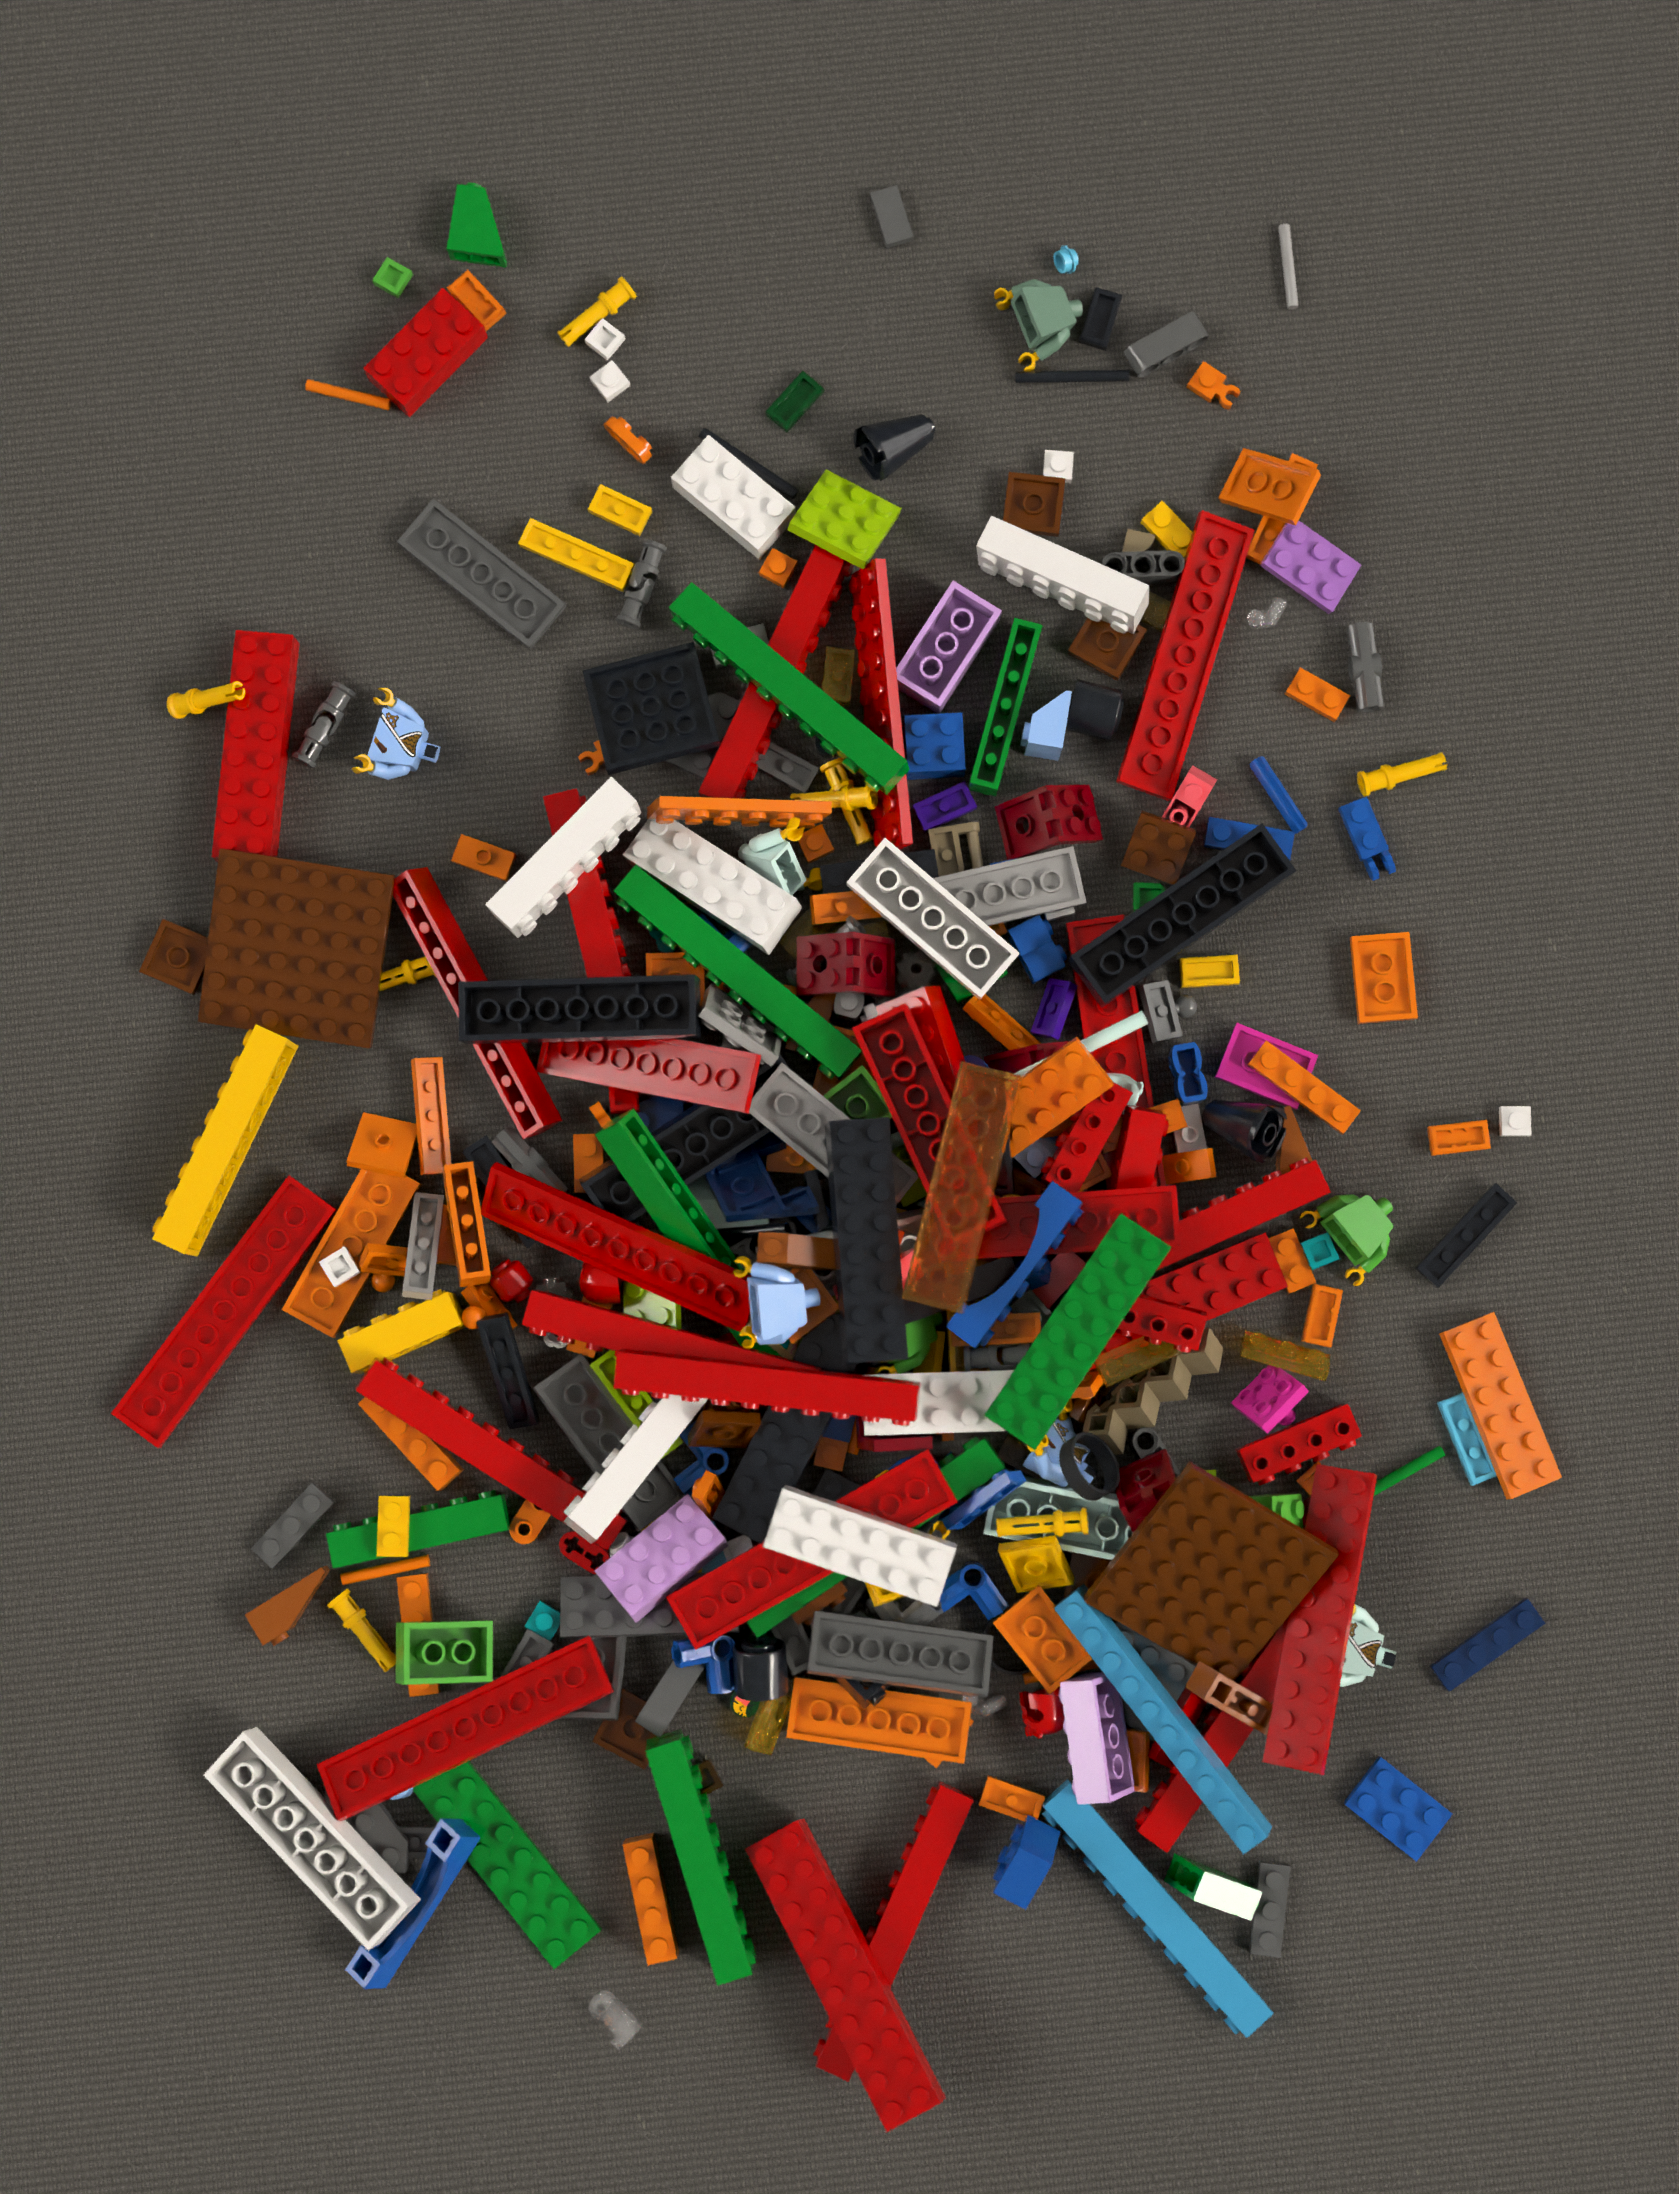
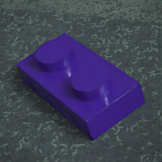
(944, 806)
(1053, 1009)

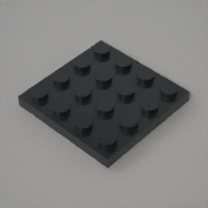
(651, 708)

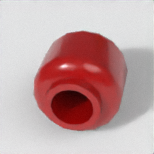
(511, 1280)

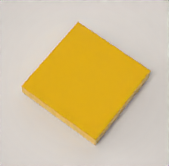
(1036, 1563)

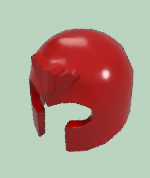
(599, 1285)
(1041, 1712)

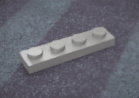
(423, 1246)

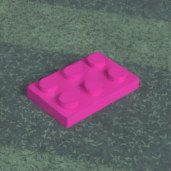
(1240, 1050)

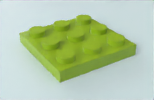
(844, 519)

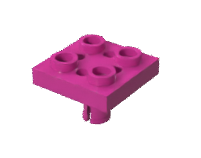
(1270, 1398)

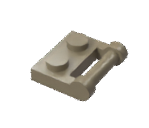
(948, 850)

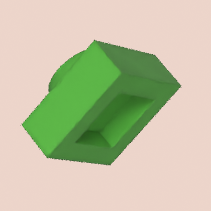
(392, 277)

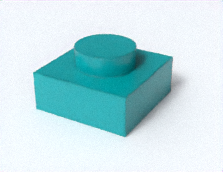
(1319, 1251)
(544, 1620)

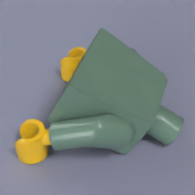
(1042, 315)

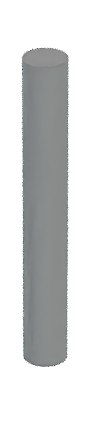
(1288, 266)

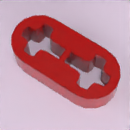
(581, 1558)

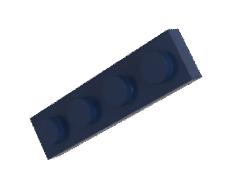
(1487, 1644)

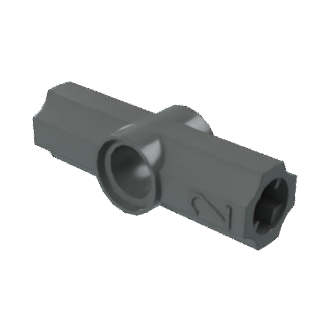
(1365, 667)
(526, 1158)

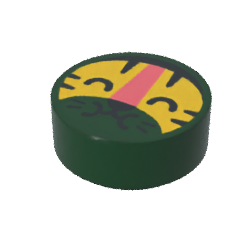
(743, 1707)

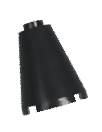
(892, 443)
(1247, 1126)

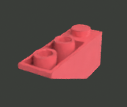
(1189, 797)

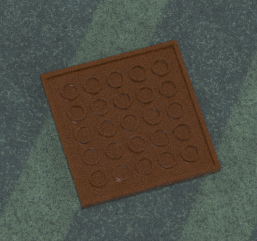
(296, 948)
(1210, 1573)

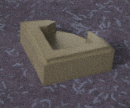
(1137, 541)

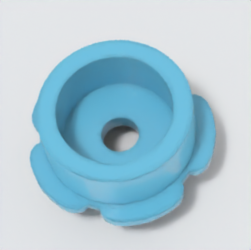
(1066, 260)

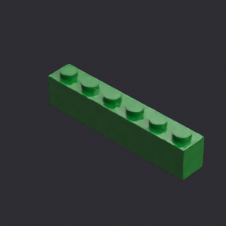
(1005, 707)
(426, 1529)

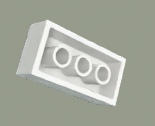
(733, 497)

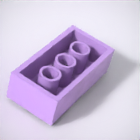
(946, 647)
(661, 1558)
(1096, 1739)

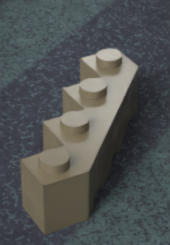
(1138, 1399)

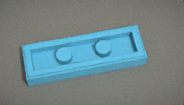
(1466, 1439)

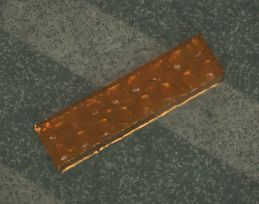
(962, 1187)

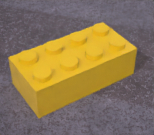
(402, 1333)

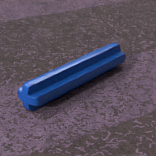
(1278, 794)

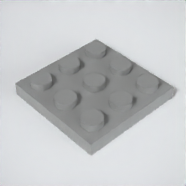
(738, 1025)

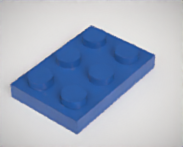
(1397, 1808)

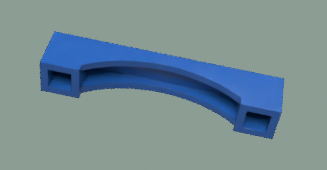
(1056, 1211)
(445, 1856)

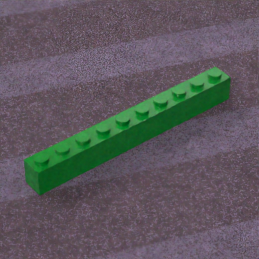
(789, 689)
(736, 972)
(665, 1193)
(963, 1474)

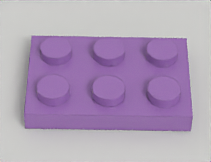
(1310, 565)

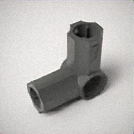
(916, 1614)

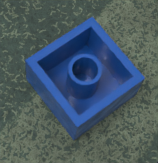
(934, 745)
(1025, 1861)

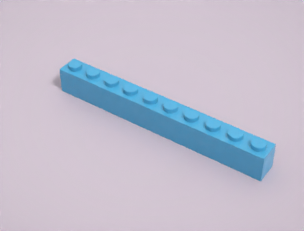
(1165, 1721)
(1158, 1909)

